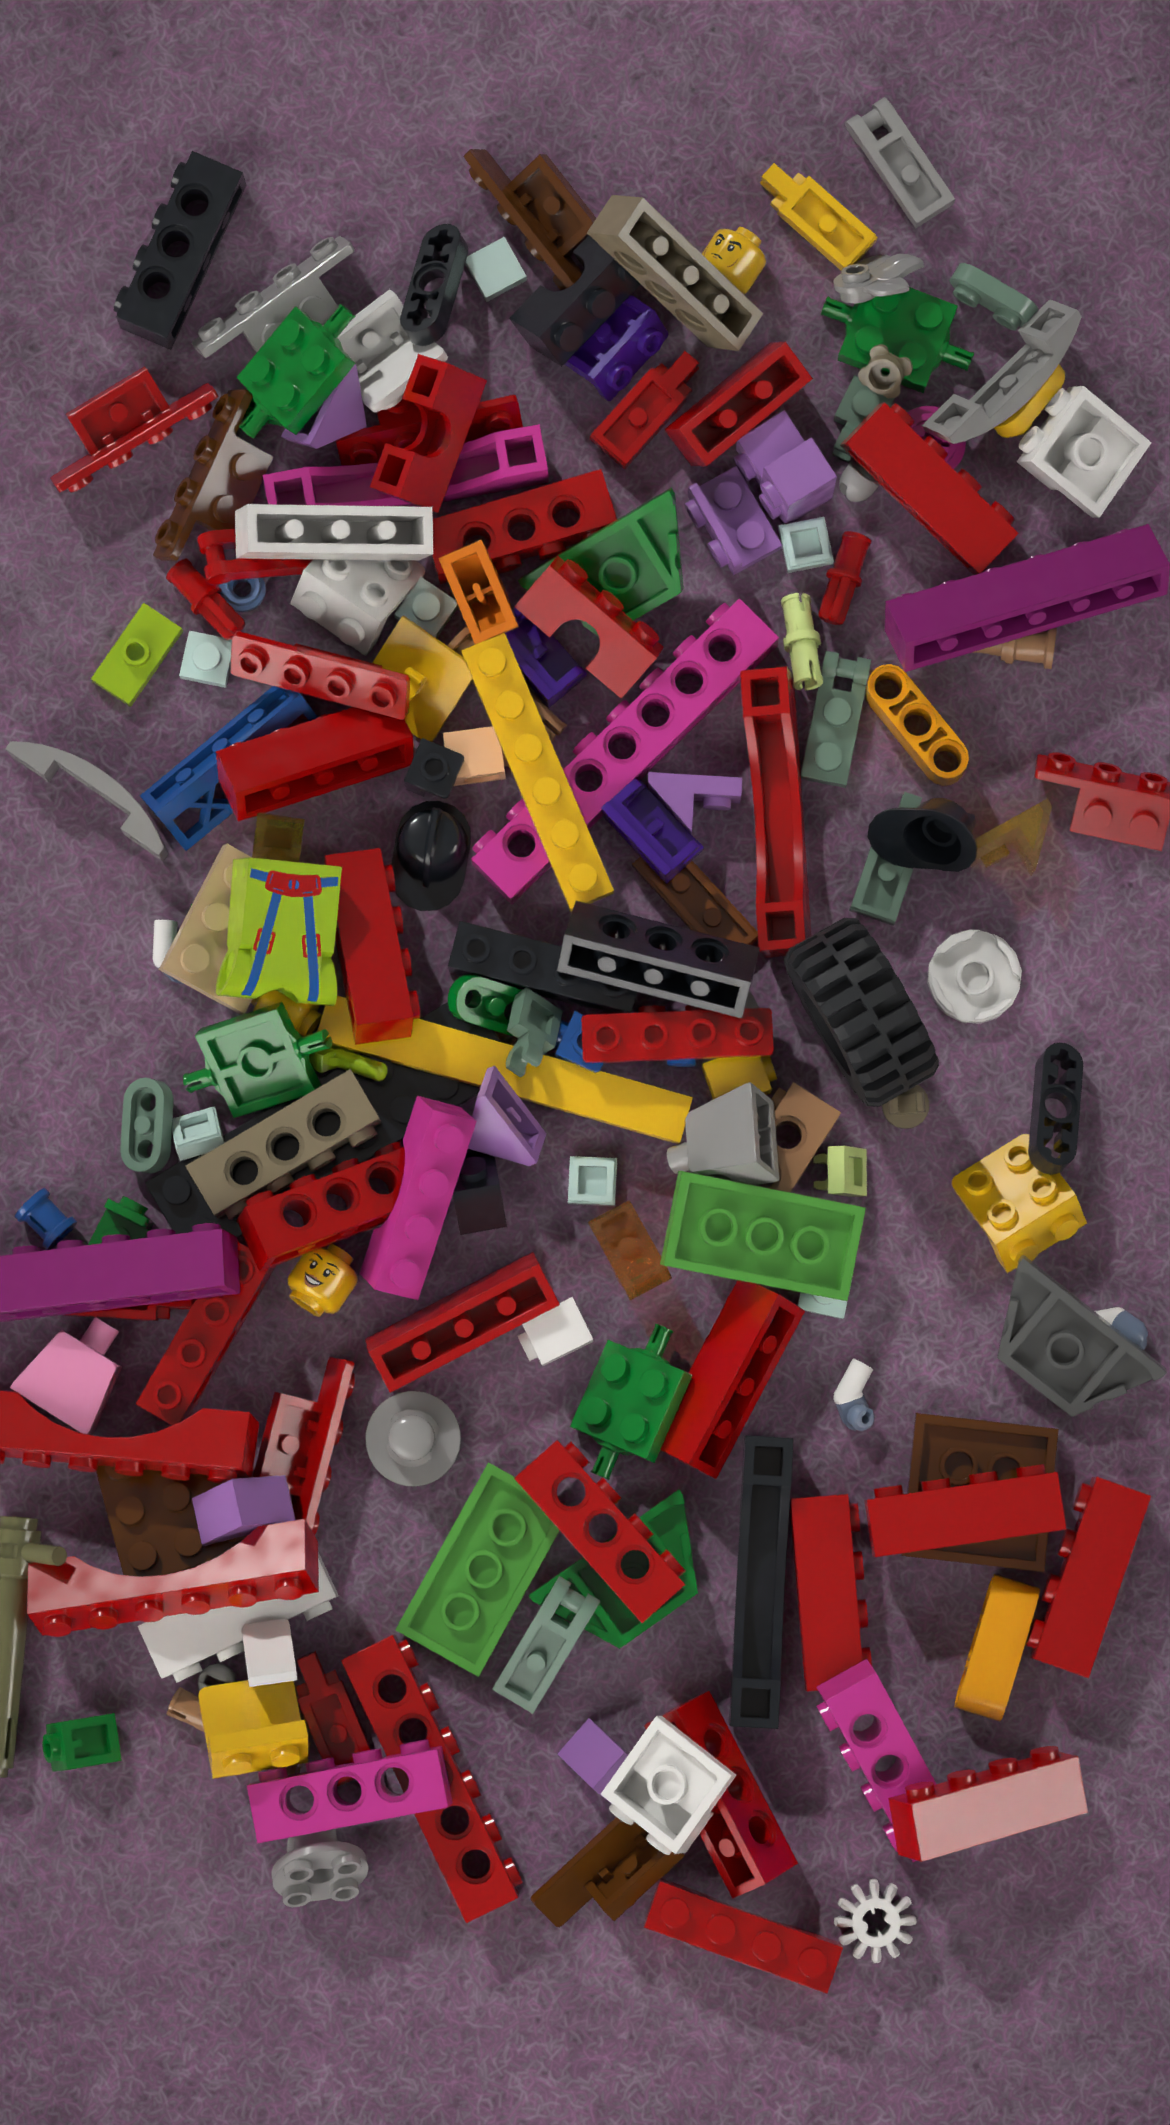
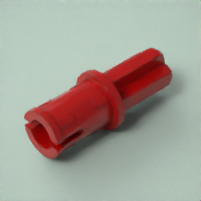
(844, 577)
(205, 599)

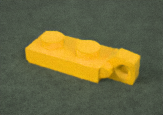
(818, 217)

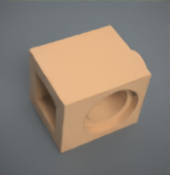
(481, 752)

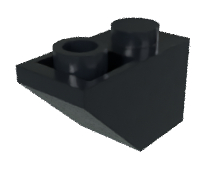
(479, 1194)

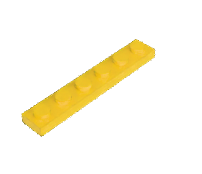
(537, 771)

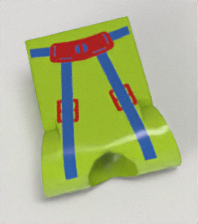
(281, 931)

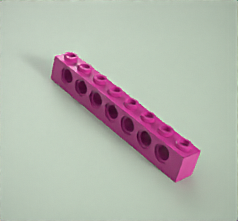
(733, 625)

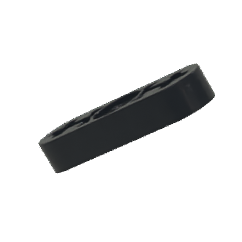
(439, 302)
(1042, 1122)

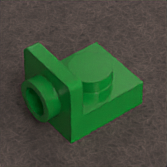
(122, 1218)
(81, 1742)

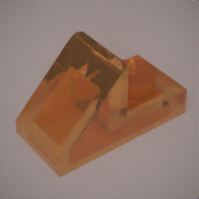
(629, 1250)

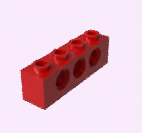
(584, 494)
(276, 1241)
(201, 1345)
(541, 1483)
(743, 1830)

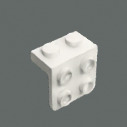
(383, 352)
(355, 596)

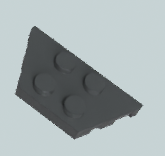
(1067, 1345)

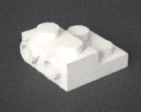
(1082, 449)
(667, 1787)

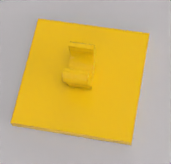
(435, 675)

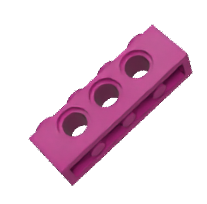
(860, 1693)
(278, 1819)

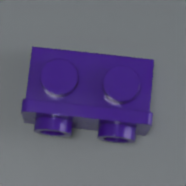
(619, 347)

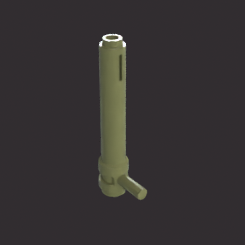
(18, 1546)

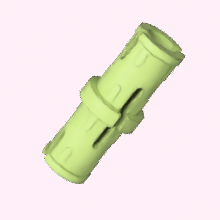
(801, 641)

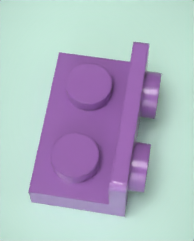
(733, 520)

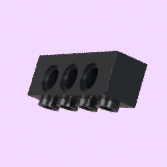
(162, 318)
(658, 959)
(533, 965)

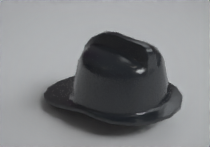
(925, 837)
(431, 855)

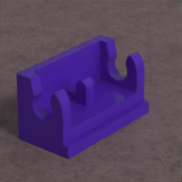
(543, 661)
(651, 830)

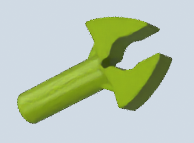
(346, 1059)

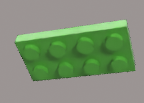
(762, 1236)
(480, 1572)

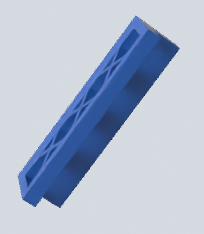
(199, 772)

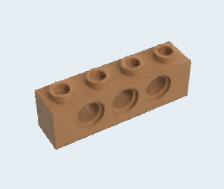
(812, 1120)

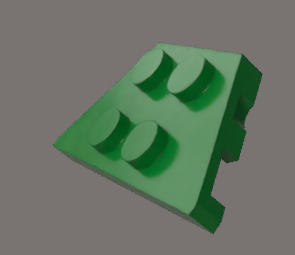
(631, 557)
(612, 1618)

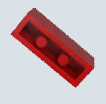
(738, 404)

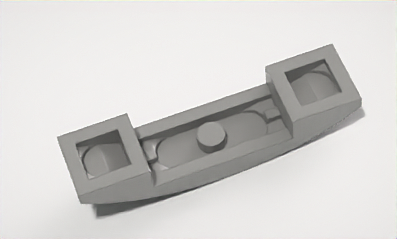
(1046, 340)
(47, 760)

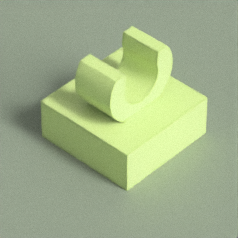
(845, 1171)

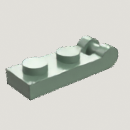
(835, 721)
(545, 1646)

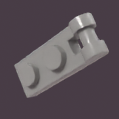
(901, 163)

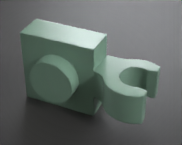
(853, 409)
(536, 1027)

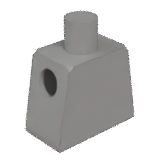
(730, 1139)

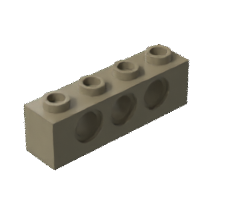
(675, 272)
(215, 1169)

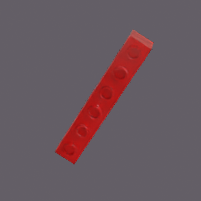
(472, 1893)

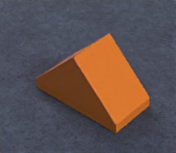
(479, 592)

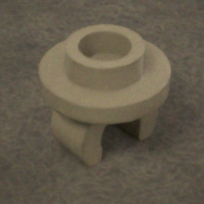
(907, 1109)

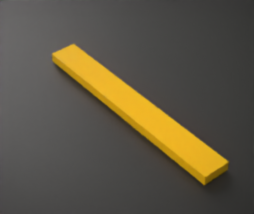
(550, 1084)

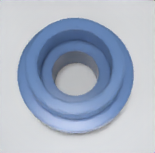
(246, 603)

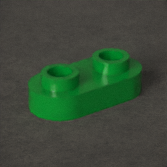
(486, 1004)

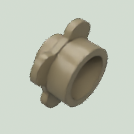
(883, 384)

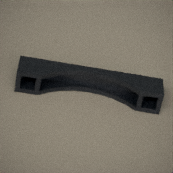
(760, 1582)

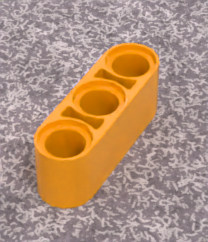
(913, 702)
(997, 1647)

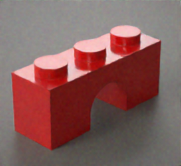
(447, 407)
(566, 595)

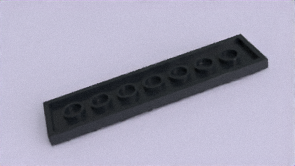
(391, 1099)

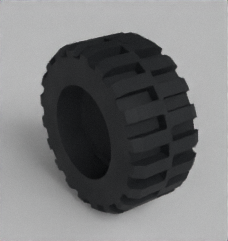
(861, 1012)

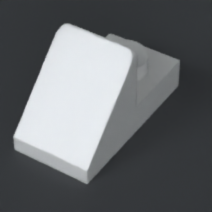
(269, 1652)

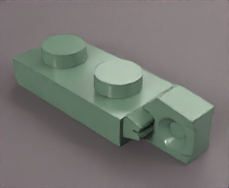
(882, 883)

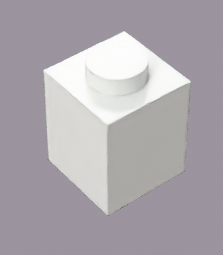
(555, 1333)

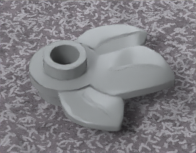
(876, 277)

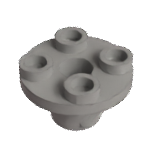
(413, 1438)
(319, 1869)

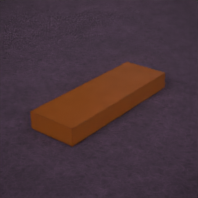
(699, 903)

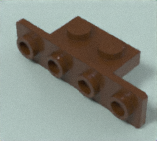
(541, 207)
(220, 482)
(610, 1868)

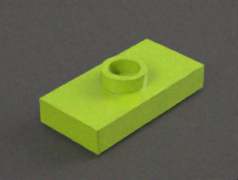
(137, 654)

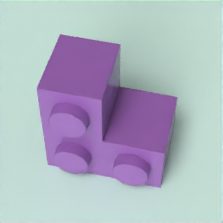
(786, 467)

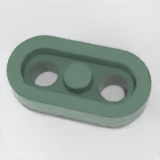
(977, 287)
(146, 1126)

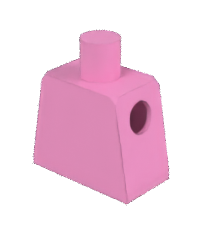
(73, 1376)

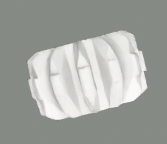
(860, 1927)

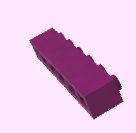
(1026, 597)
(118, 1272)

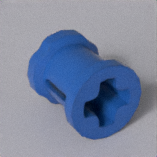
(46, 1219)

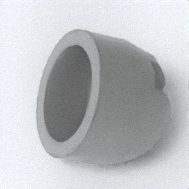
(857, 483)
(218, 1672)

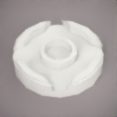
(965, 992)

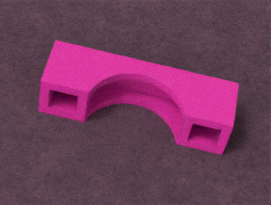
(434, 1156)

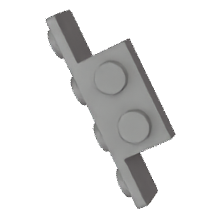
(263, 312)

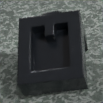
(433, 770)

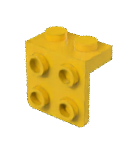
(1018, 1203)
(252, 1727)

